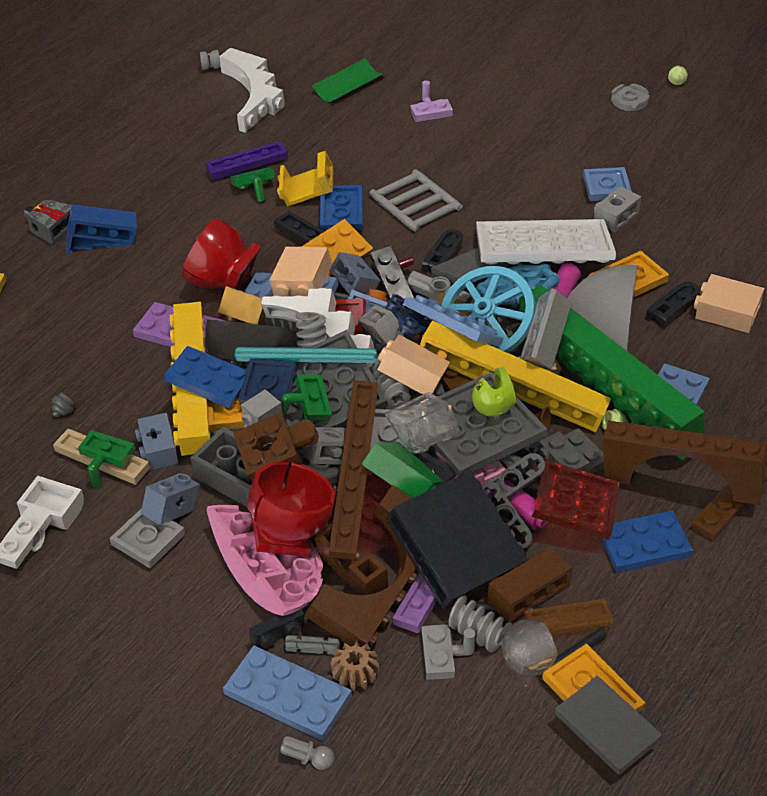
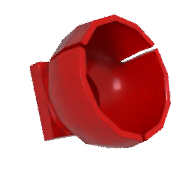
(219, 258)
(290, 515)

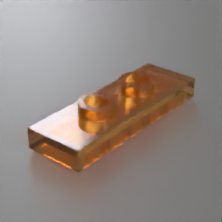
(573, 616)

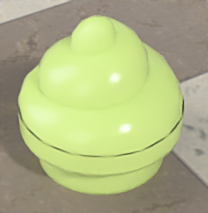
(677, 75)
(613, 415)

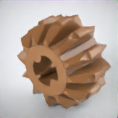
(355, 666)

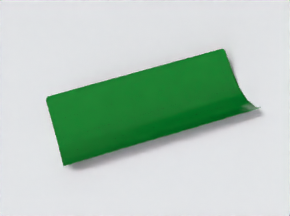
(346, 81)

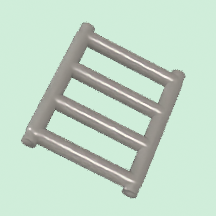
(427, 184)

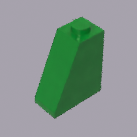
(401, 468)

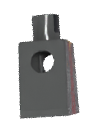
(48, 220)

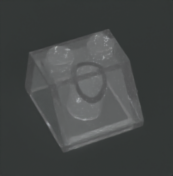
(423, 422)

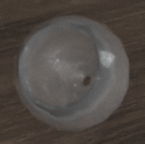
(529, 647)

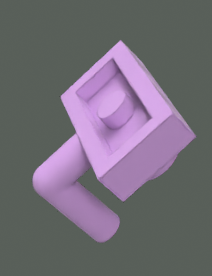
(430, 109)

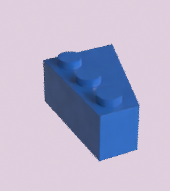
(99, 227)

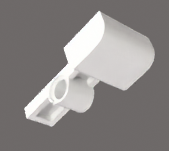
(41, 505)

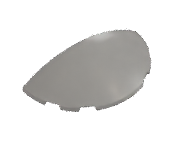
(607, 301)

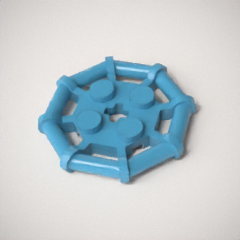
(532, 274)

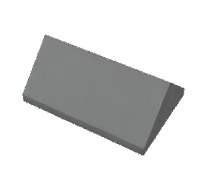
(546, 329)

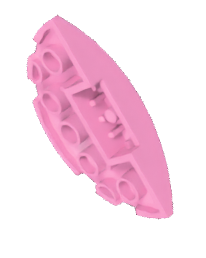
(272, 580)

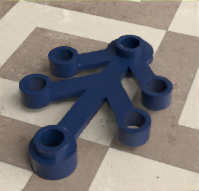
(410, 322)

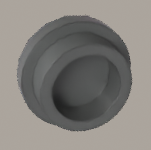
(62, 405)

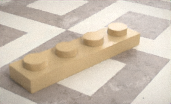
(132, 471)

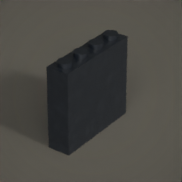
(456, 538)

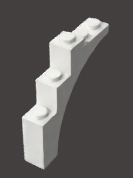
(261, 84)
(317, 301)

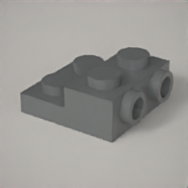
(572, 451)

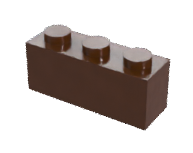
(529, 584)

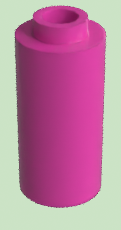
(569, 276)
(524, 506)

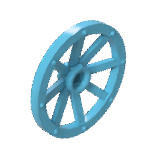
(491, 311)

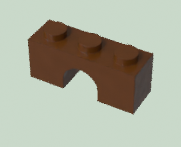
(364, 574)

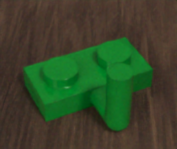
(257, 177)
(311, 396)
(104, 449)

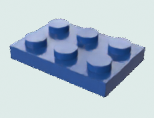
(342, 204)
(206, 376)
(647, 542)

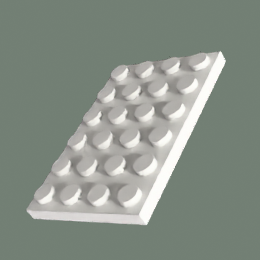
(544, 241)

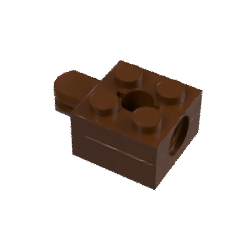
(286, 442)

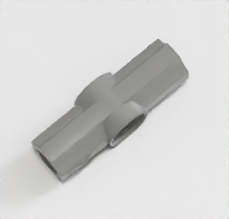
(434, 286)

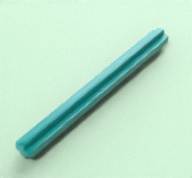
(287, 354)

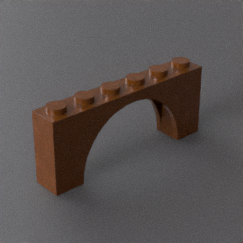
(736, 459)
(358, 616)

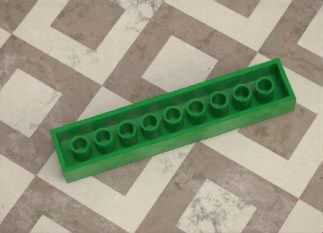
(622, 377)

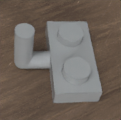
(440, 651)

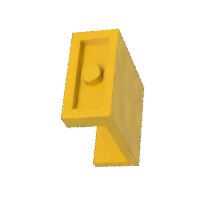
(308, 184)

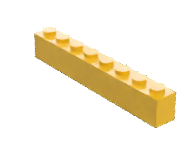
(529, 381)
(191, 408)

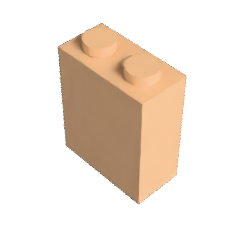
(300, 270)
(728, 303)
(412, 365)

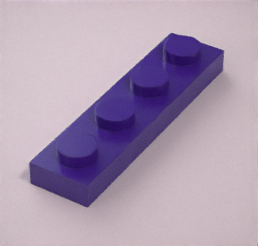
(246, 160)

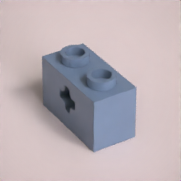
(354, 273)
(157, 441)
(170, 498)

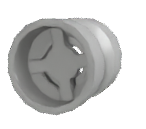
(214, 60)

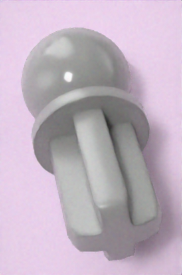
(321, 757)

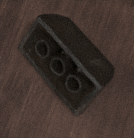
(225, 336)

